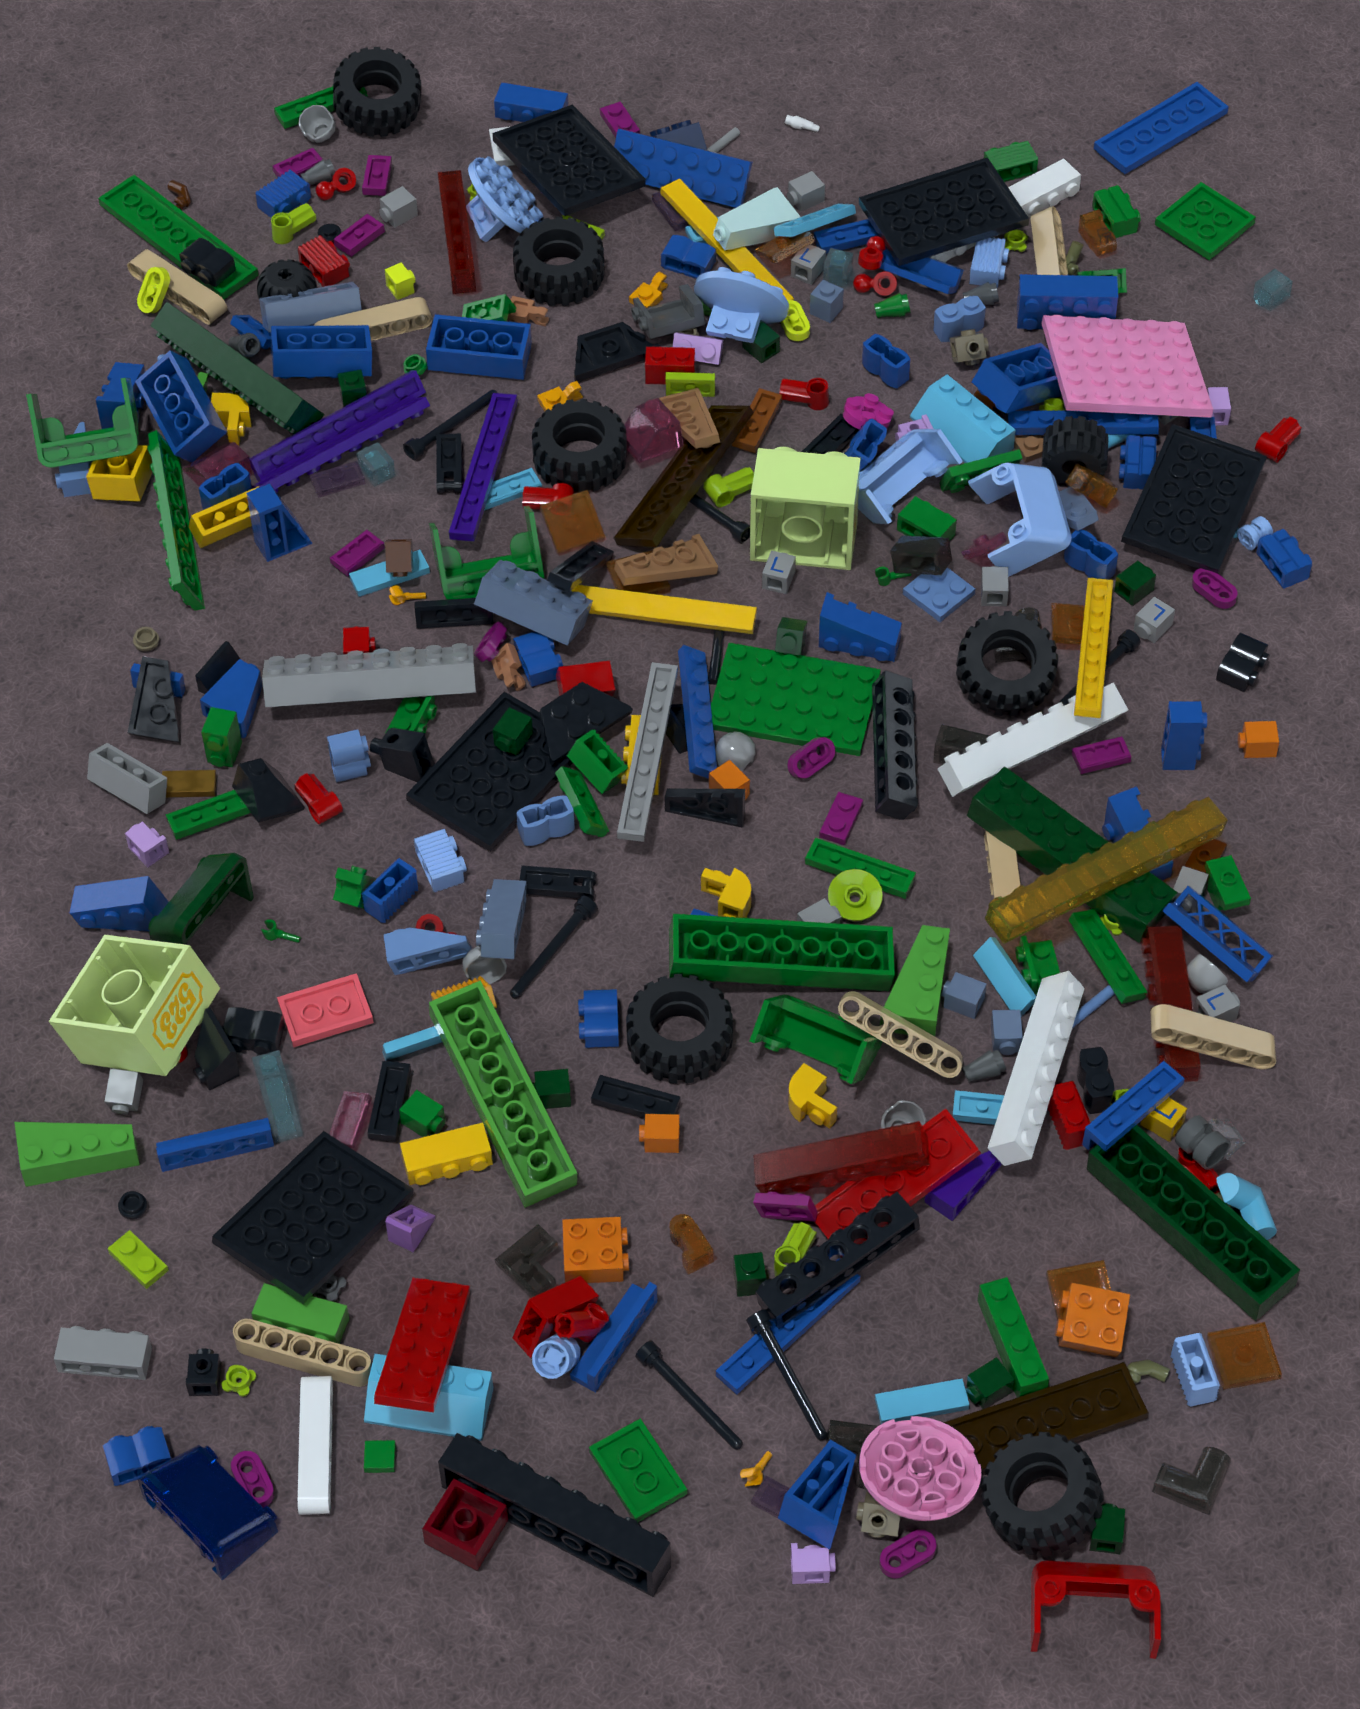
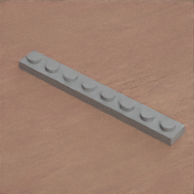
(647, 752)

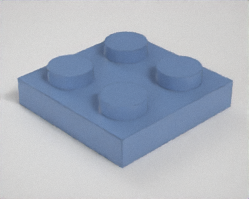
(939, 593)

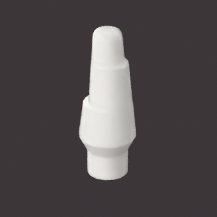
(799, 123)

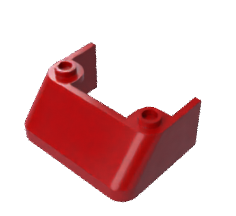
(1058, 1578)

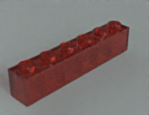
(456, 232)
(1171, 987)
(842, 1159)

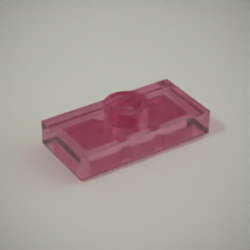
(984, 545)
(350, 1117)

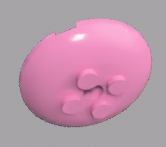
(940, 1456)

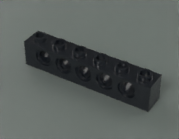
(894, 745)
(834, 1273)

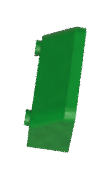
(59, 449)
(464, 579)
(816, 1033)

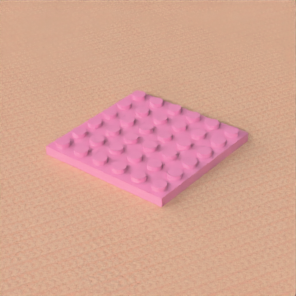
(1126, 366)

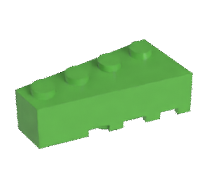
(920, 982)
(73, 1150)

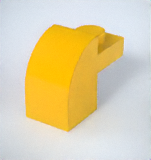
(233, 413)
(732, 890)
(806, 1097)

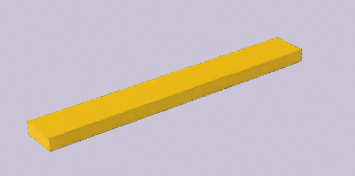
(704, 223)
(670, 609)
(1093, 648)

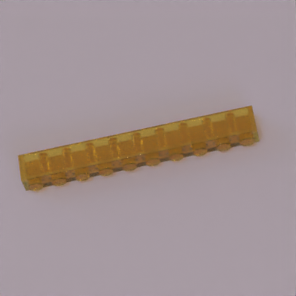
(1104, 869)

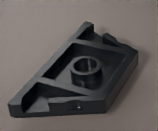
(609, 350)
(576, 714)

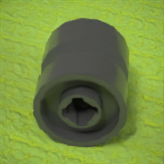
(1207, 1145)

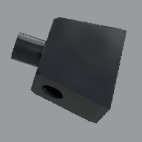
(404, 753)

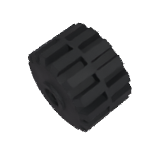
(1074, 443)

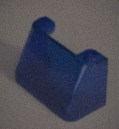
(209, 1507)

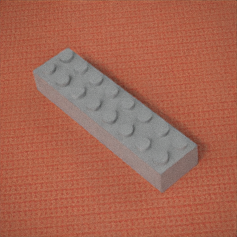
(368, 675)

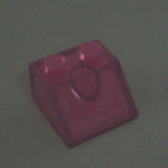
(652, 431)
(215, 461)

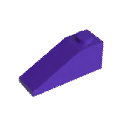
(961, 1187)

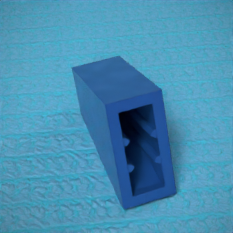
(236, 692)

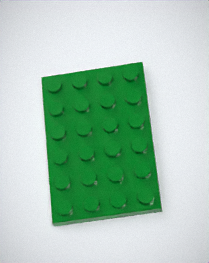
(793, 698)

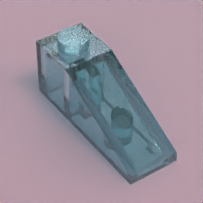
(277, 1096)

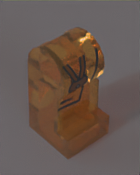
(1096, 233)
(1092, 485)
(695, 1247)

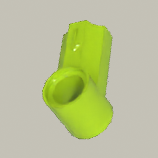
(287, 224)
(724, 489)
(794, 1247)

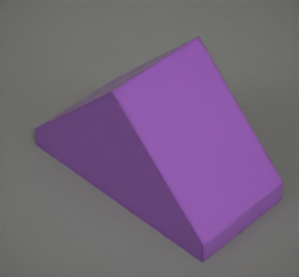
(408, 1226)

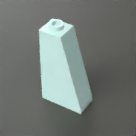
(754, 220)

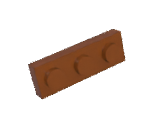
(764, 407)

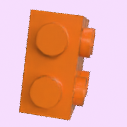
(594, 1249)
(1092, 1319)

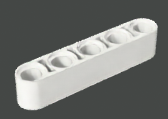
(315, 1445)

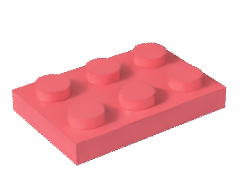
(325, 1010)

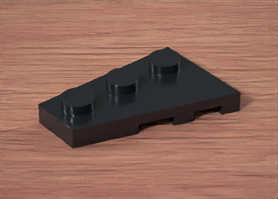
(154, 702)
(713, 805)

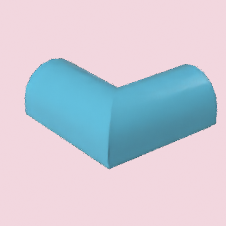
(1250, 1202)

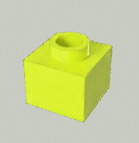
(400, 281)

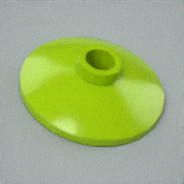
(856, 883)

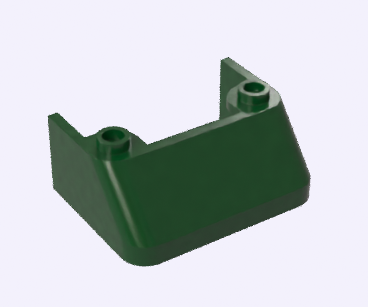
(200, 896)

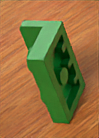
(492, 308)
(414, 714)
(1037, 960)

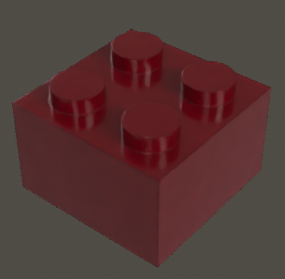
(465, 1524)

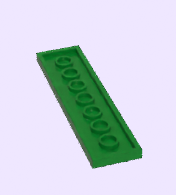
(169, 229)
(175, 522)

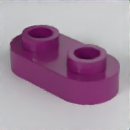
(1216, 588)
(491, 640)
(809, 759)
(254, 1480)
(906, 1554)

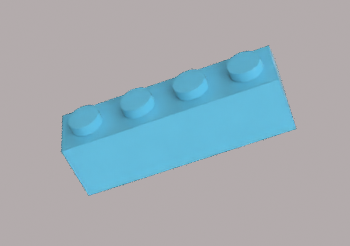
(965, 421)
(459, 1408)

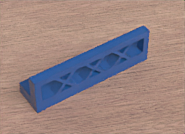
(927, 272)
(1213, 943)
(1132, 1107)
(214, 1144)
(615, 1336)

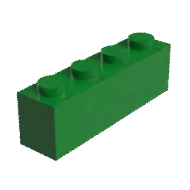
(1012, 1337)

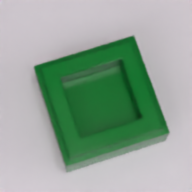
(379, 1456)

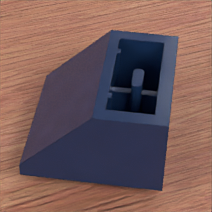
(682, 133)

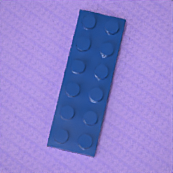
(1160, 127)
(704, 172)

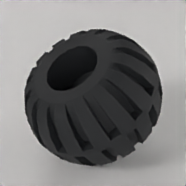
(285, 279)

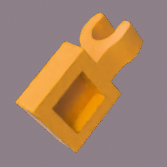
(650, 294)
(556, 395)

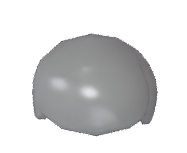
(317, 123)
(737, 748)
(489, 968)
(1204, 975)
(902, 1113)

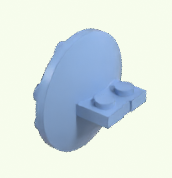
(499, 200)
(739, 303)

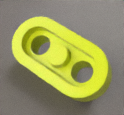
(153, 286)
(796, 325)

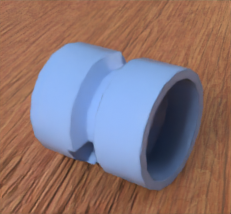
(555, 1356)

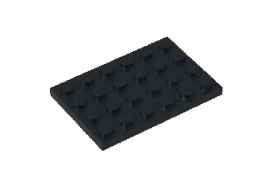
(568, 160)
(943, 211)
(1194, 499)
(480, 786)
(312, 1216)

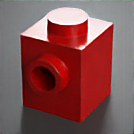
(358, 639)

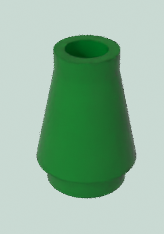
(893, 306)

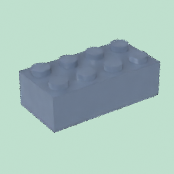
(533, 602)

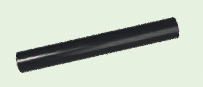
(716, 657)

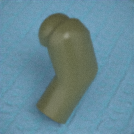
(1072, 257)
(1149, 1368)

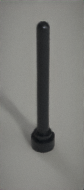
(415, 447)
(737, 528)
(1126, 642)
(584, 909)
(761, 1324)
(650, 1355)

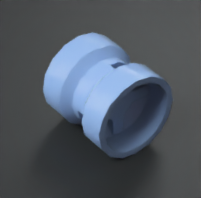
(1250, 534)

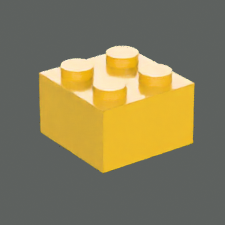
(121, 476)

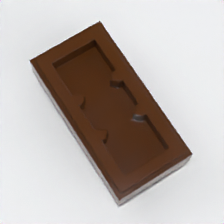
(1208, 851)

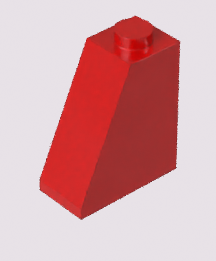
(539, 1314)

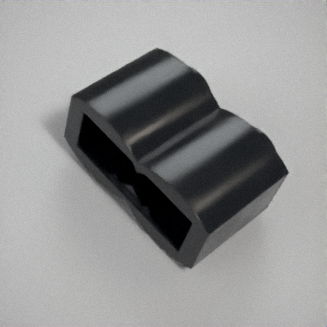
(207, 262)
(1242, 662)
(254, 1030)
(1095, 1080)

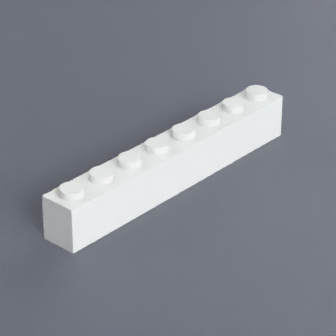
(1036, 194)
(1025, 742)
(1036, 1069)

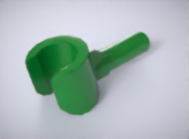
(887, 576)
(275, 933)

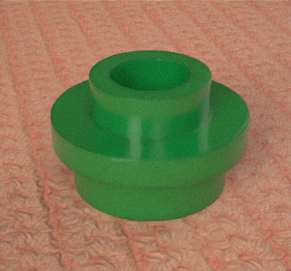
(415, 362)

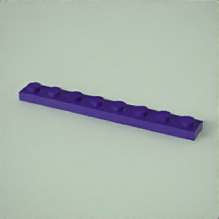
(337, 425)
(350, 442)
(483, 467)

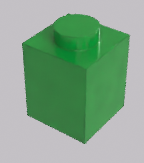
(422, 1115)

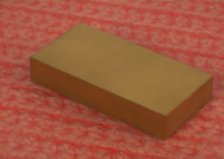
(190, 783)

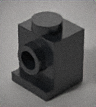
(205, 1381)

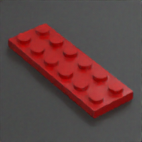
(948, 1153)
(422, 1345)

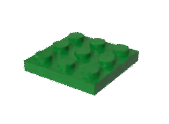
(1205, 220)

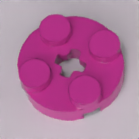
(861, 409)

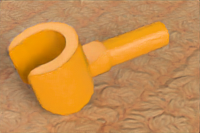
(398, 597)
(754, 1474)

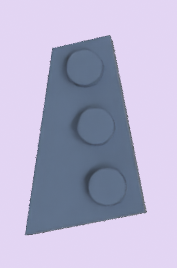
(1077, 509)

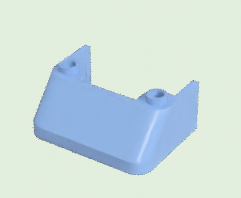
(900, 469)
(1044, 524)

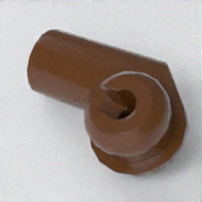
(183, 199)

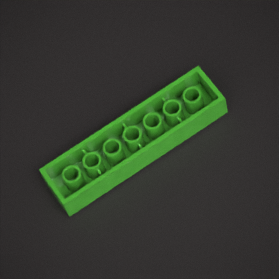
(503, 1094)

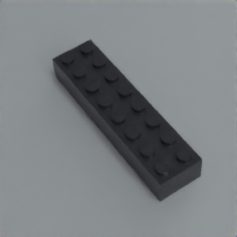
(560, 1515)

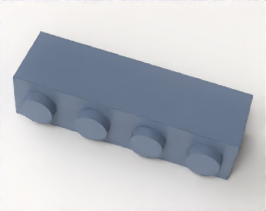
(310, 305)
(502, 919)

